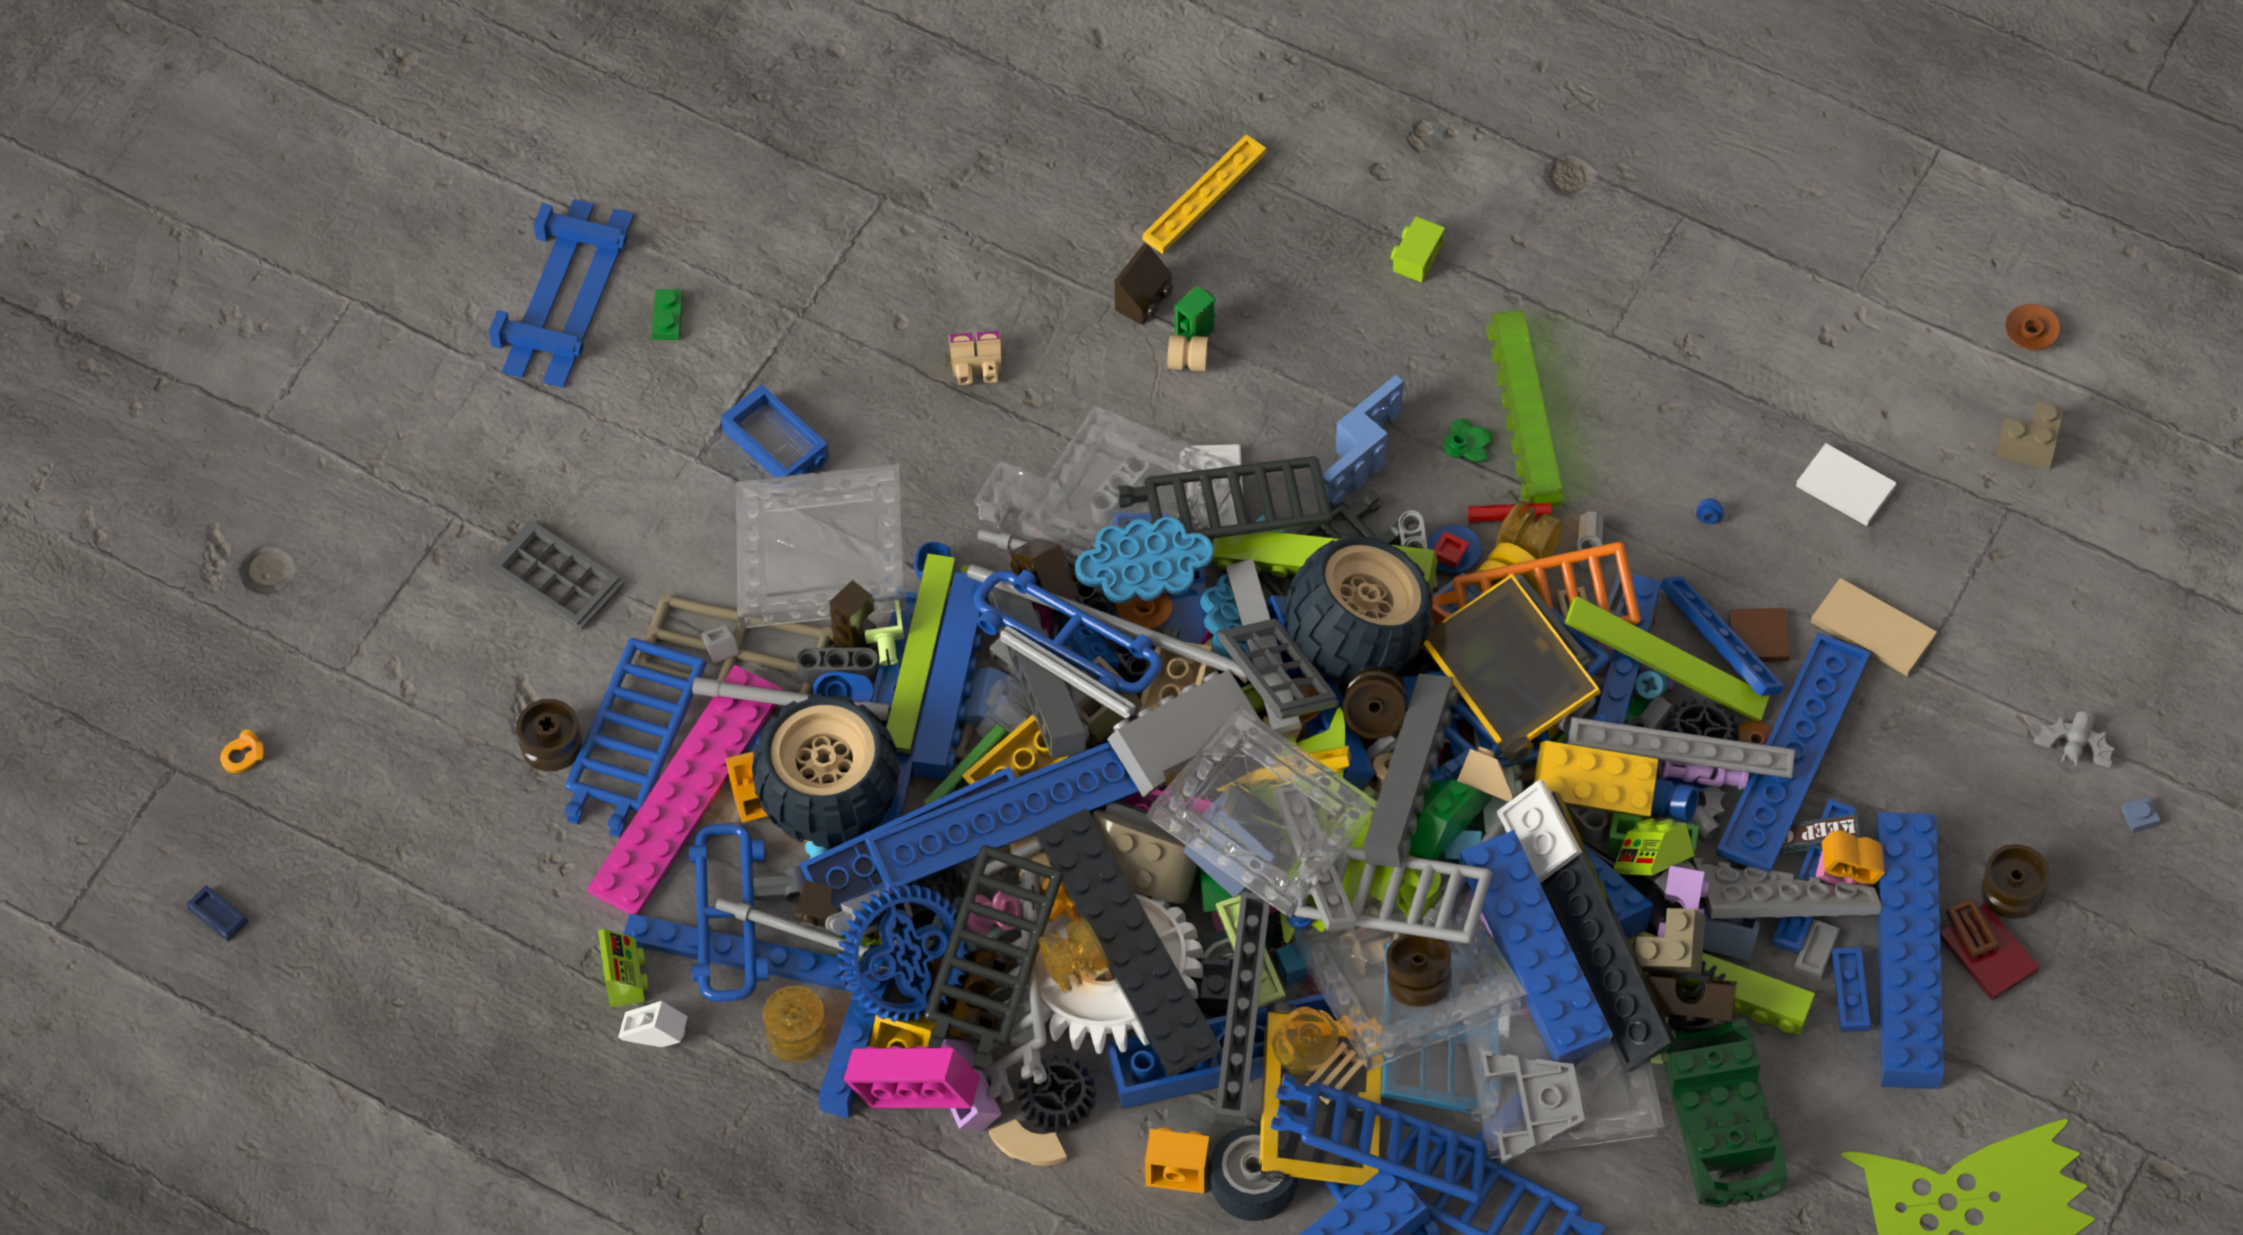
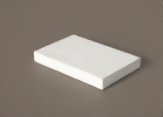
(1846, 484)
(1540, 829)

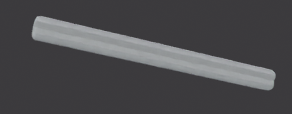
(1068, 672)

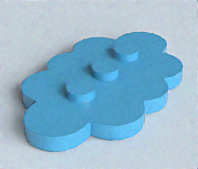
(1144, 560)
(1221, 613)

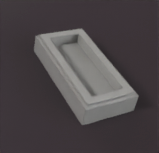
(1816, 949)

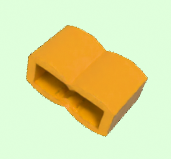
(1853, 857)

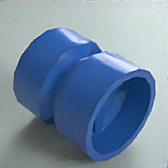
(1677, 801)

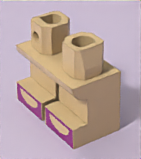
(967, 364)

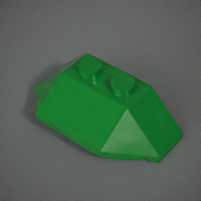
(1446, 813)

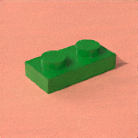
(667, 314)

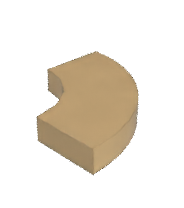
(1028, 1146)

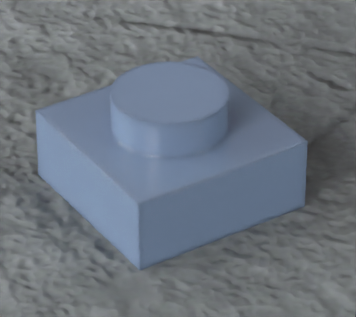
(2140, 814)

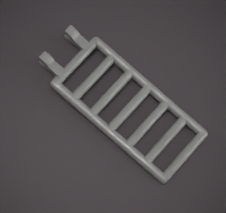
(1412, 927)
(1029, 1051)

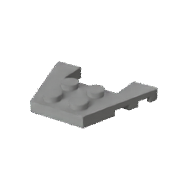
(1547, 1097)

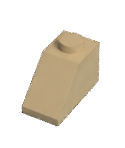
(1485, 774)

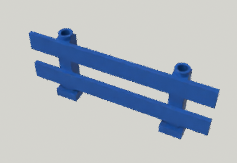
(531, 332)

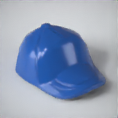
(850, 685)

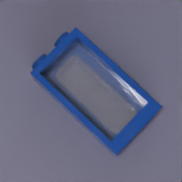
(774, 435)

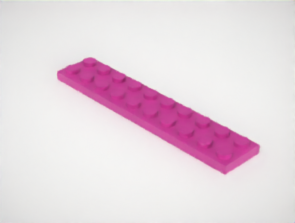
(680, 797)

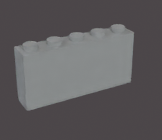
(1175, 729)

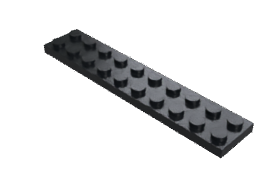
(1129, 942)
(1607, 958)

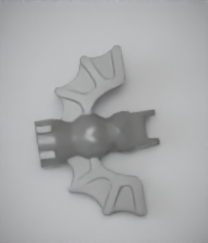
(2078, 735)
(1704, 815)

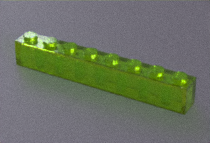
(1525, 408)

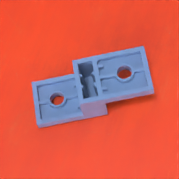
(1363, 441)

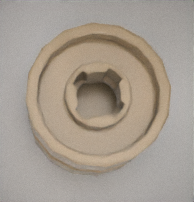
(1187, 353)

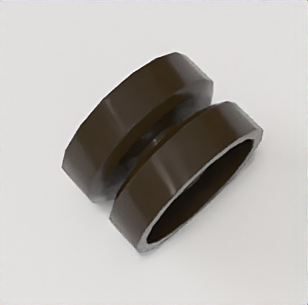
(1375, 702)
(549, 735)
(2015, 881)
(1419, 970)

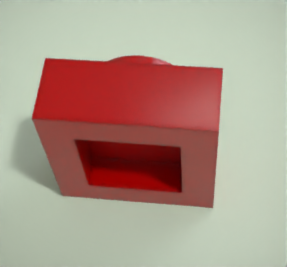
(1451, 549)

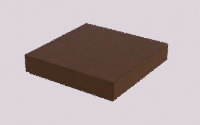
(1762, 631)

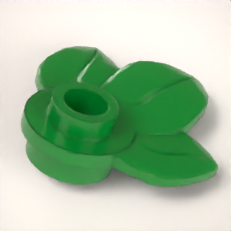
(1467, 441)

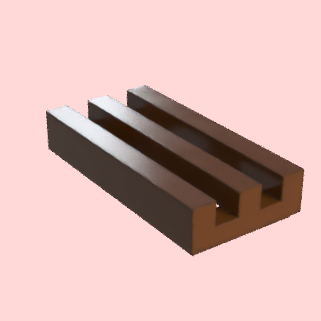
(1963, 934)

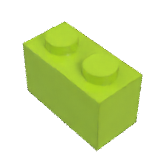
(1418, 249)

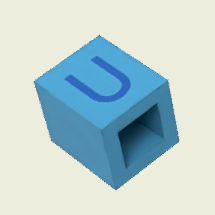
(1290, 965)

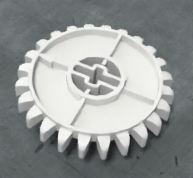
(1098, 1003)

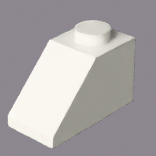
(653, 1025)

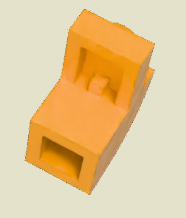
(743, 787)

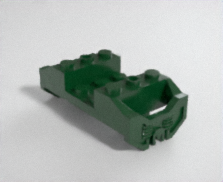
(1724, 1113)

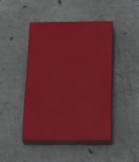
(1999, 969)

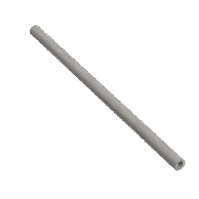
(1130, 629)

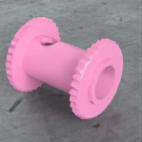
(1001, 902)

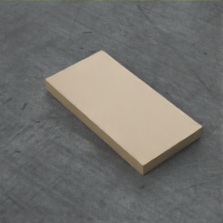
(1873, 626)

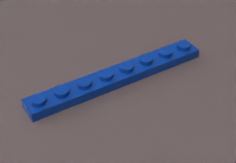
(729, 951)

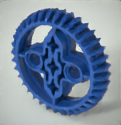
(893, 948)

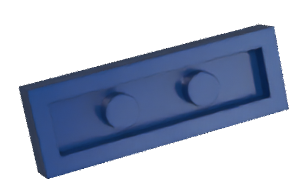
(1850, 989)

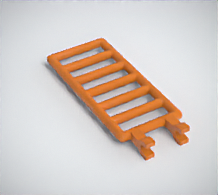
(1565, 561)

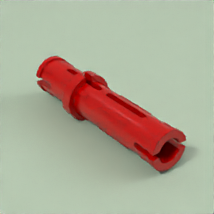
(1498, 513)

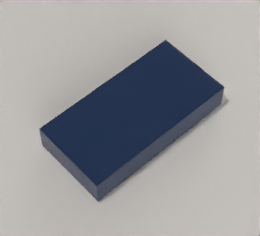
(217, 913)

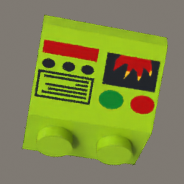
(1653, 847)
(622, 968)

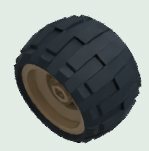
(1358, 607)
(819, 741)

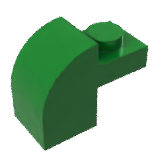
(1211, 892)

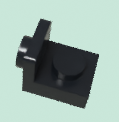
(1216, 980)

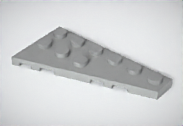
(1776, 894)

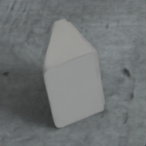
(720, 644)

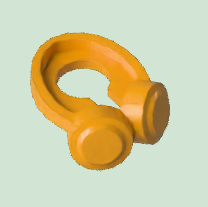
(247, 739)

